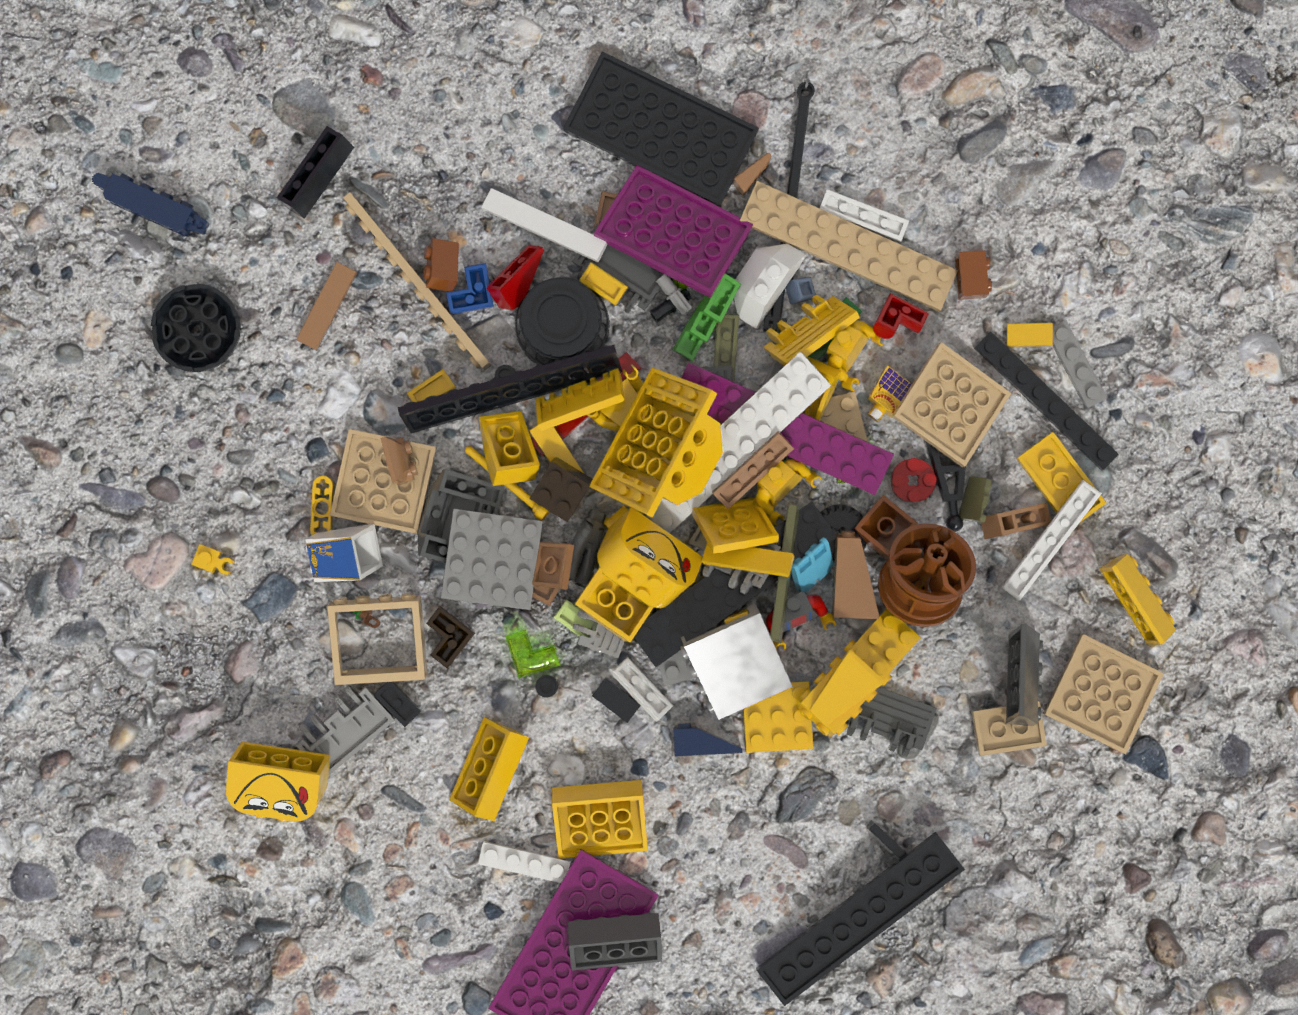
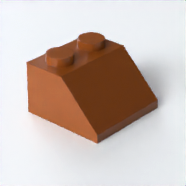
(883, 525)

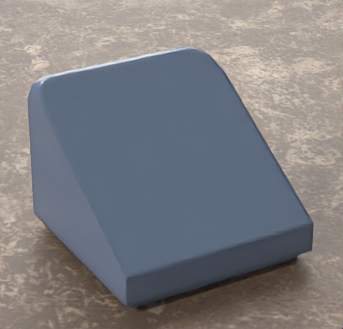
(800, 290)

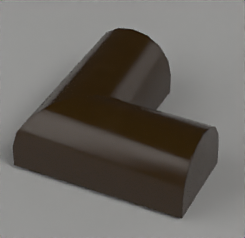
(454, 633)

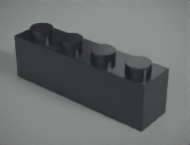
(315, 172)

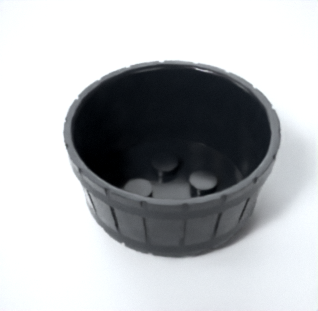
(561, 320)

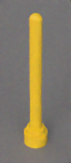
(539, 512)

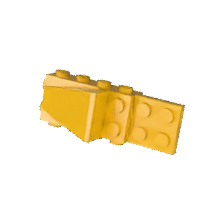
(857, 674)

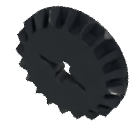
(842, 516)

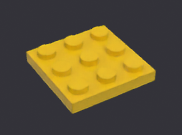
(735, 528)
(777, 723)

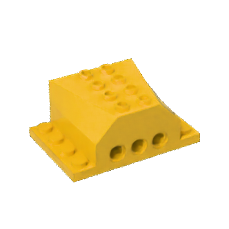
(662, 446)

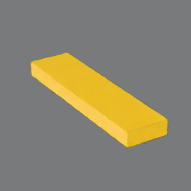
(751, 560)

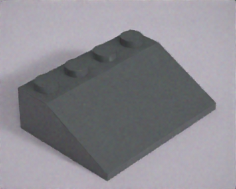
(1023, 676)

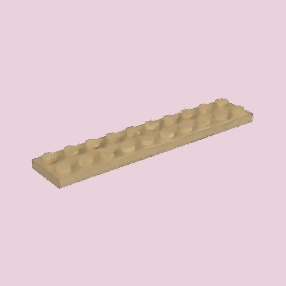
(848, 246)

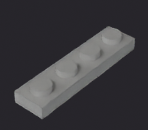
(1077, 365)

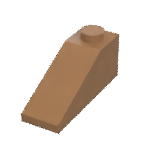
(1016, 521)

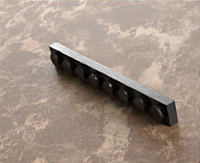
(1046, 401)

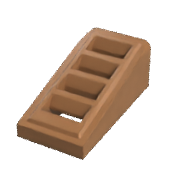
(748, 177)

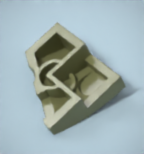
(975, 499)

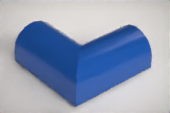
(476, 295)

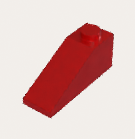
(515, 280)

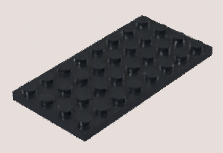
(660, 128)

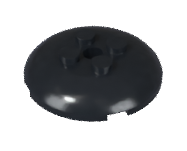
(180, 313)

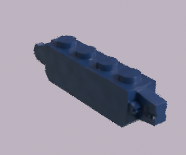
(150, 205)

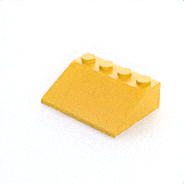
(599, 818)

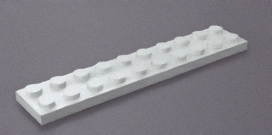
(752, 426)

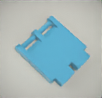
(812, 566)

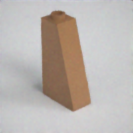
(851, 580)

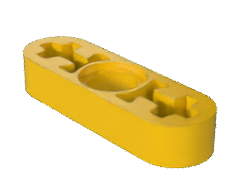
(327, 492)

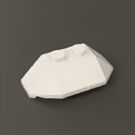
(764, 281)

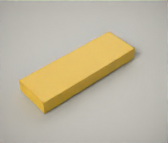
(553, 446)

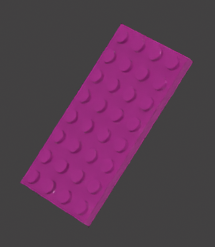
(542, 973)

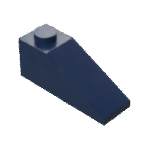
(695, 741)

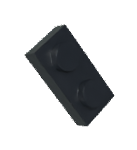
(397, 703)

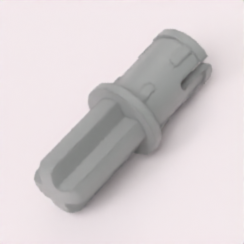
(674, 294)

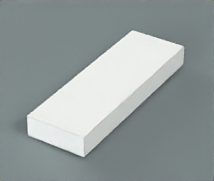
(641, 689)

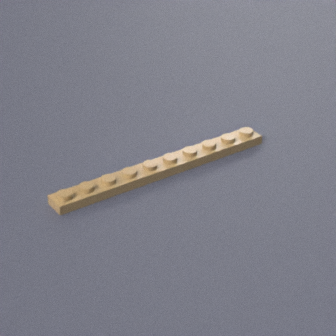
(409, 275)

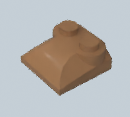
(398, 460)

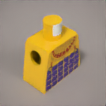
(887, 394)

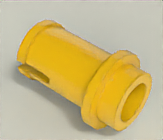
(611, 520)

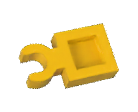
(209, 560)

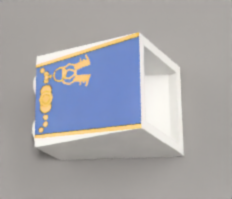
(344, 553)

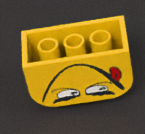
(647, 559)
(276, 781)

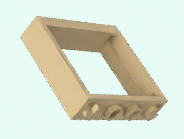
(383, 674)

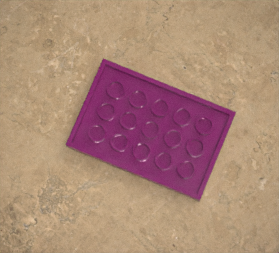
(673, 231)

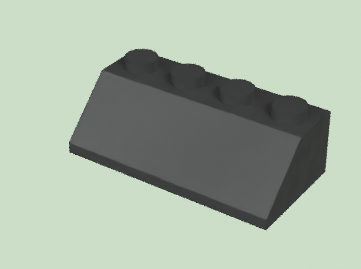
(614, 941)

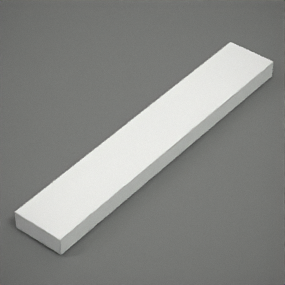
(544, 225)
(1051, 540)

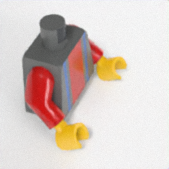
(802, 609)

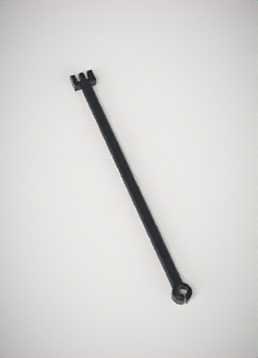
(793, 182)

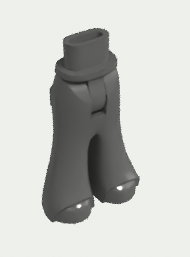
(586, 544)

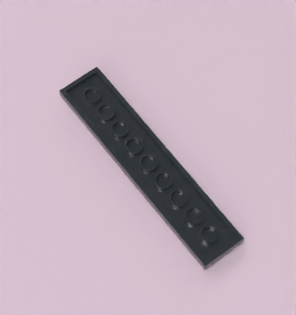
(508, 389)
(713, 600)
(860, 918)

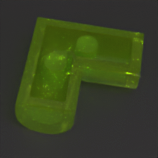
(528, 660)

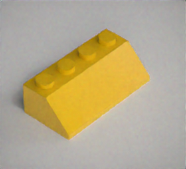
(1138, 600)
(488, 769)

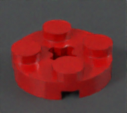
(913, 493)

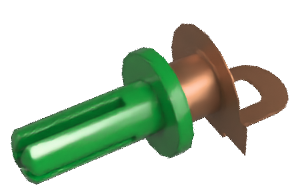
(366, 616)

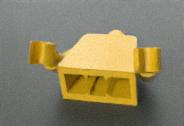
(847, 347)
(614, 415)
(779, 483)

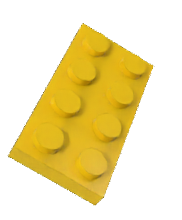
(1055, 472)

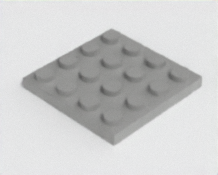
(491, 559)

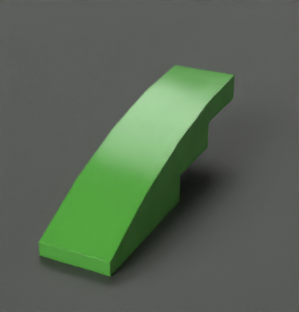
(705, 318)

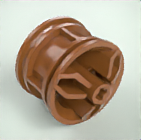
(926, 574)

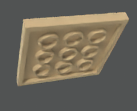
(951, 404)
(366, 489)
(1103, 693)

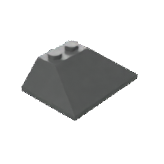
(447, 493)

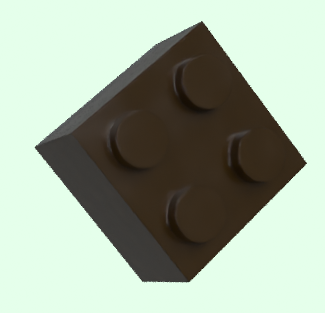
(561, 489)

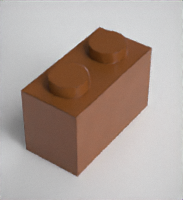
(442, 265)
(973, 275)

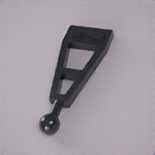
(953, 521)

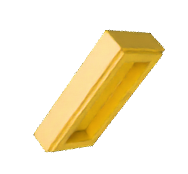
(603, 283)
(1030, 335)
(434, 386)

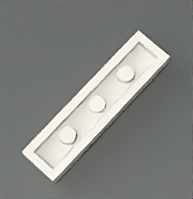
(865, 216)
(523, 862)

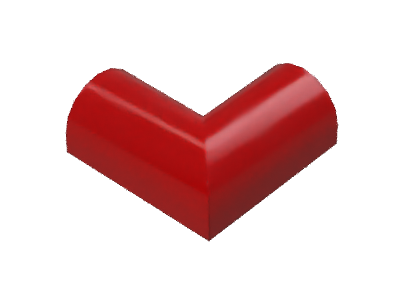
(896, 312)

